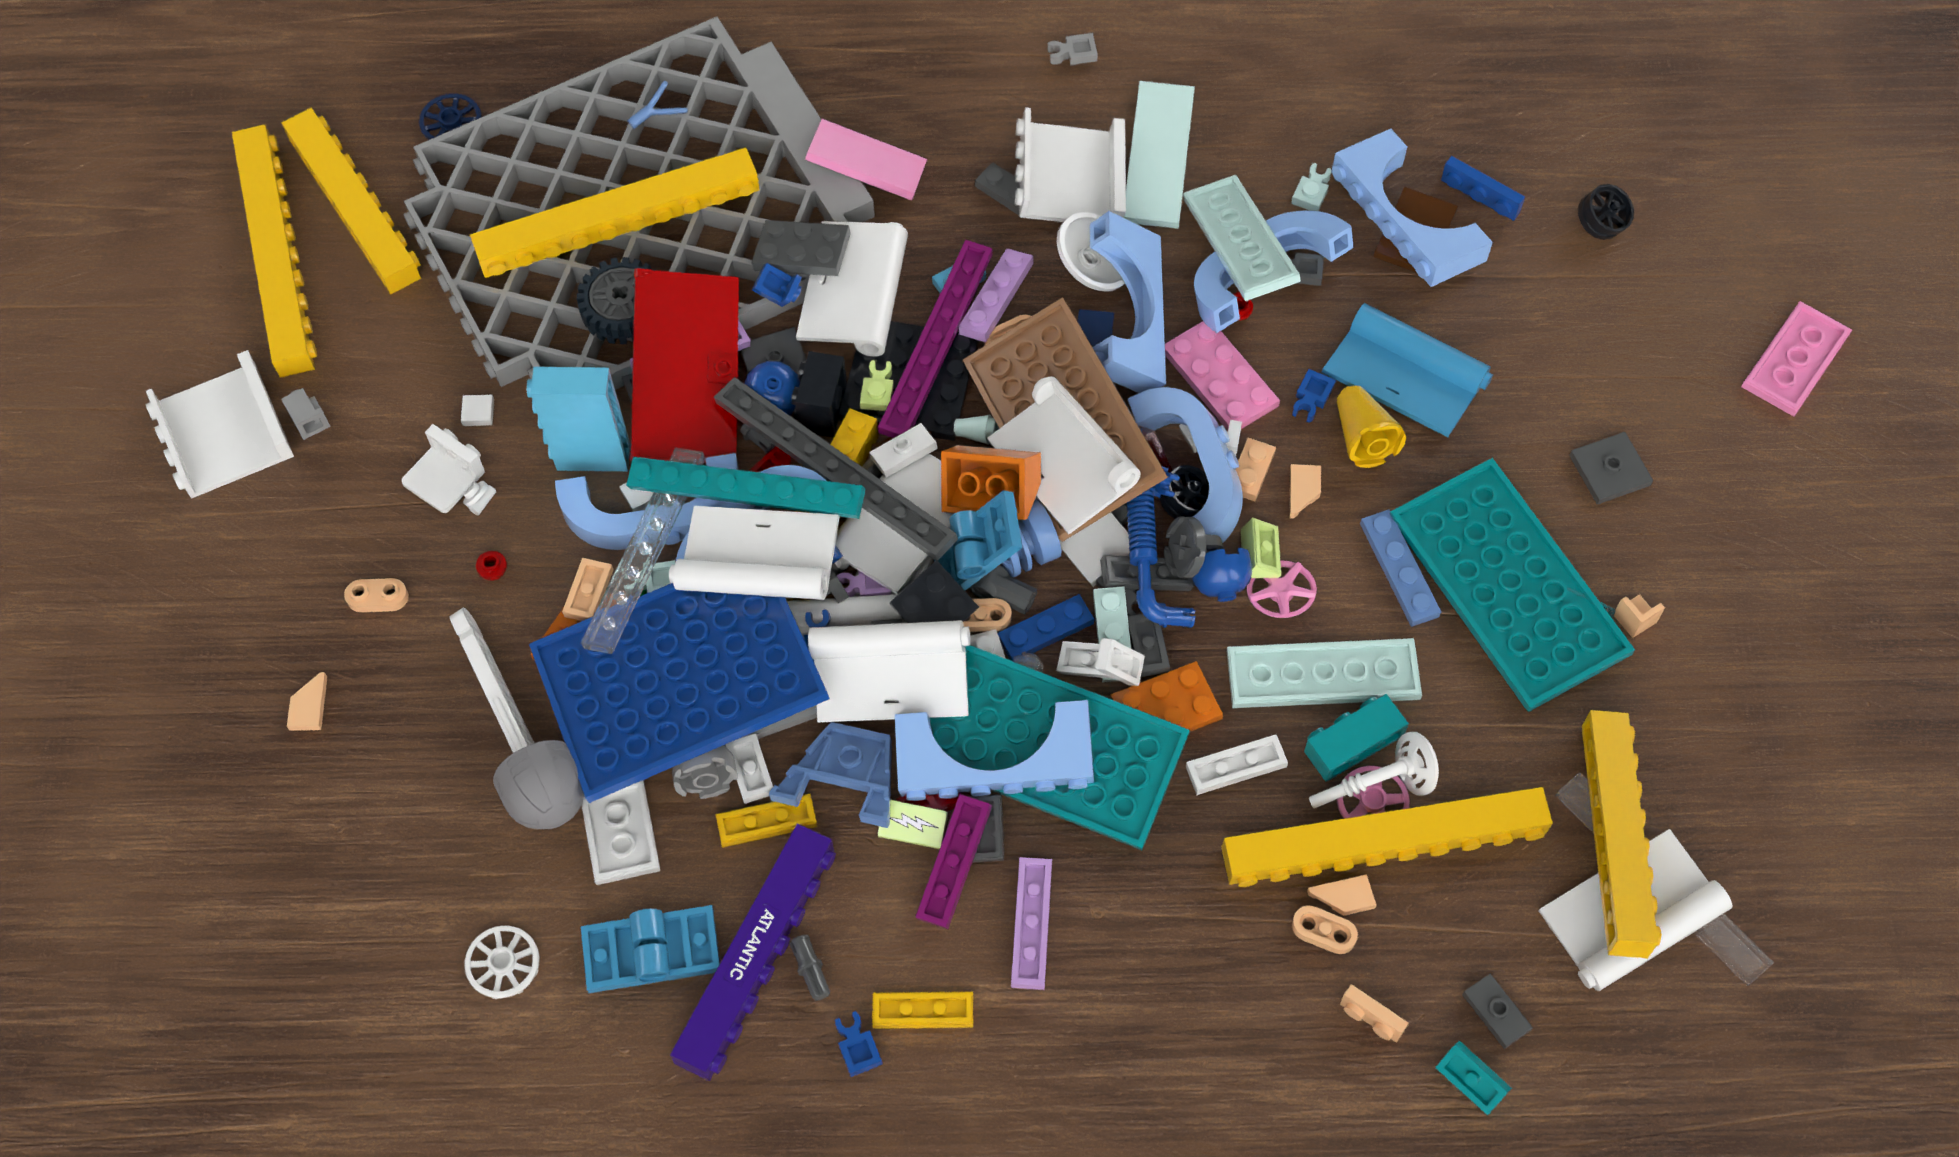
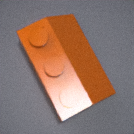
(978, 474)

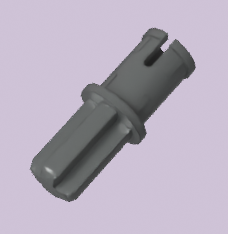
(810, 967)

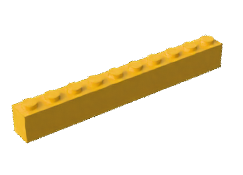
(615, 212)
(273, 251)
(1386, 836)

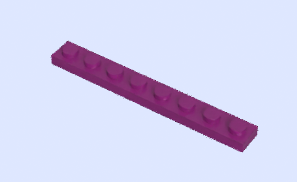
(935, 340)

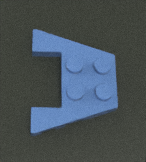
(846, 759)

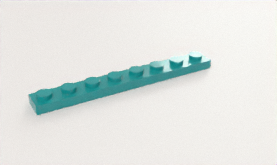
(746, 487)

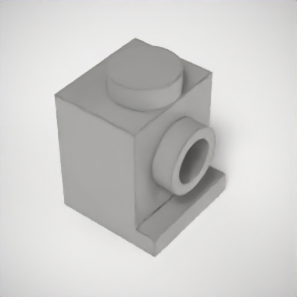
(305, 413)

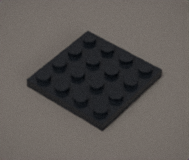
(947, 393)

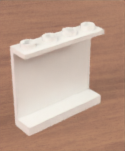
(1069, 170)
(220, 429)

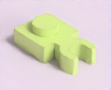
(878, 389)

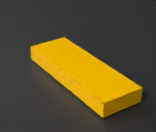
(764, 821)
(922, 1010)

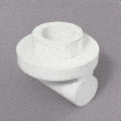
(478, 496)

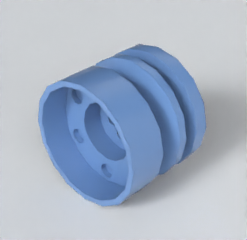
(1038, 540)

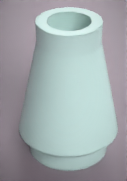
(976, 428)

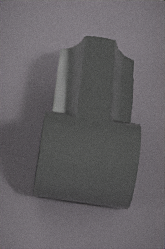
(1003, 586)

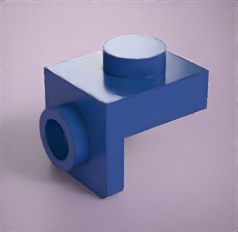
(777, 285)

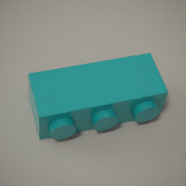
(1355, 736)

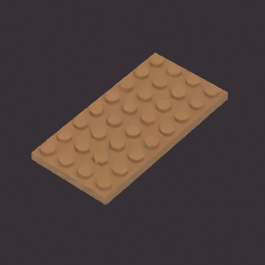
(1057, 347)

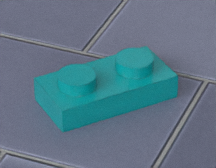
(1473, 1077)

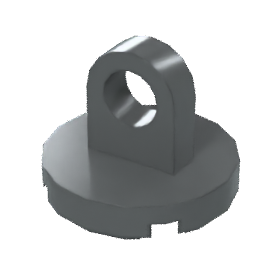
(1188, 546)

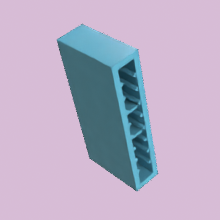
(580, 418)

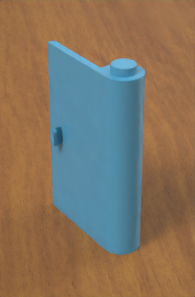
(1408, 370)

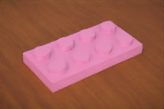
(1220, 376)

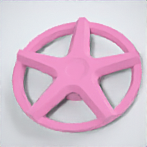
(1282, 591)
(1374, 798)

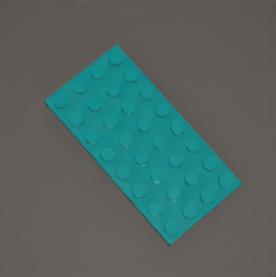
(1511, 584)
(1011, 720)

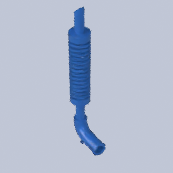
(1143, 554)

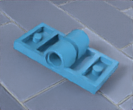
(984, 539)
(650, 948)

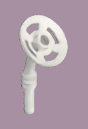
(1404, 767)

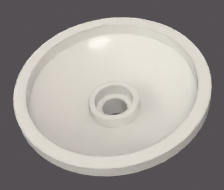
(1082, 261)

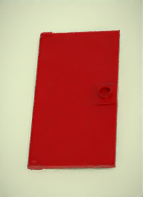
(680, 361)

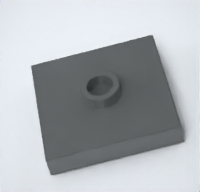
(775, 347)
(1611, 468)

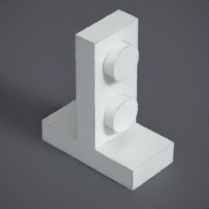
(1101, 660)

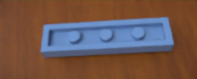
(1400, 568)

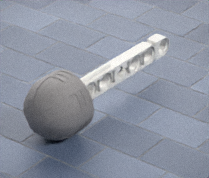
(539, 778)

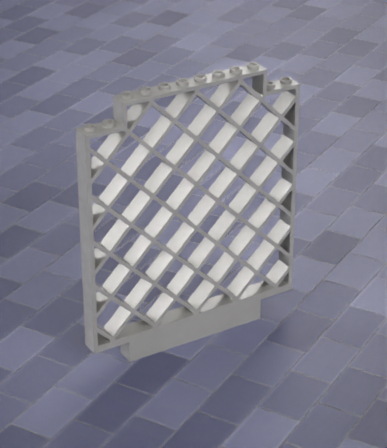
(763, 86)

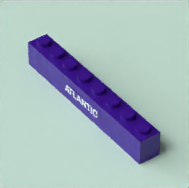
(753, 952)

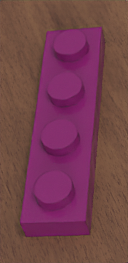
(953, 861)

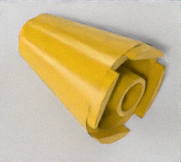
(1368, 428)

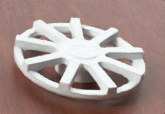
(502, 962)

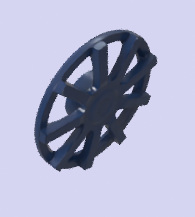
(448, 117)

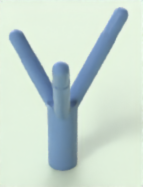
(648, 110)

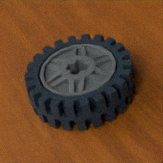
(608, 299)

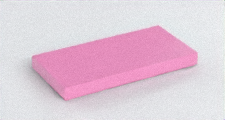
(866, 159)
(1796, 358)

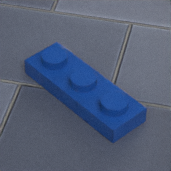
(1482, 188)
(1046, 627)

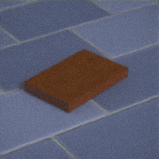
(1422, 210)

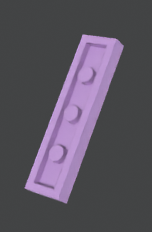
(996, 295)
(1031, 923)

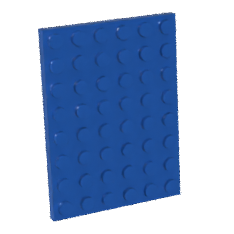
(677, 685)

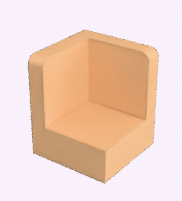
(1637, 615)

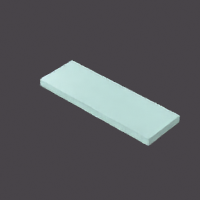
(1159, 154)
(1241, 238)
(1323, 672)

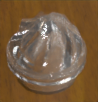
(1029, 660)

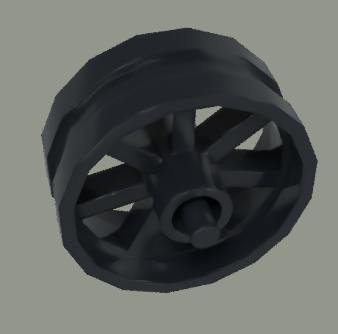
(1594, 216)
(1193, 482)

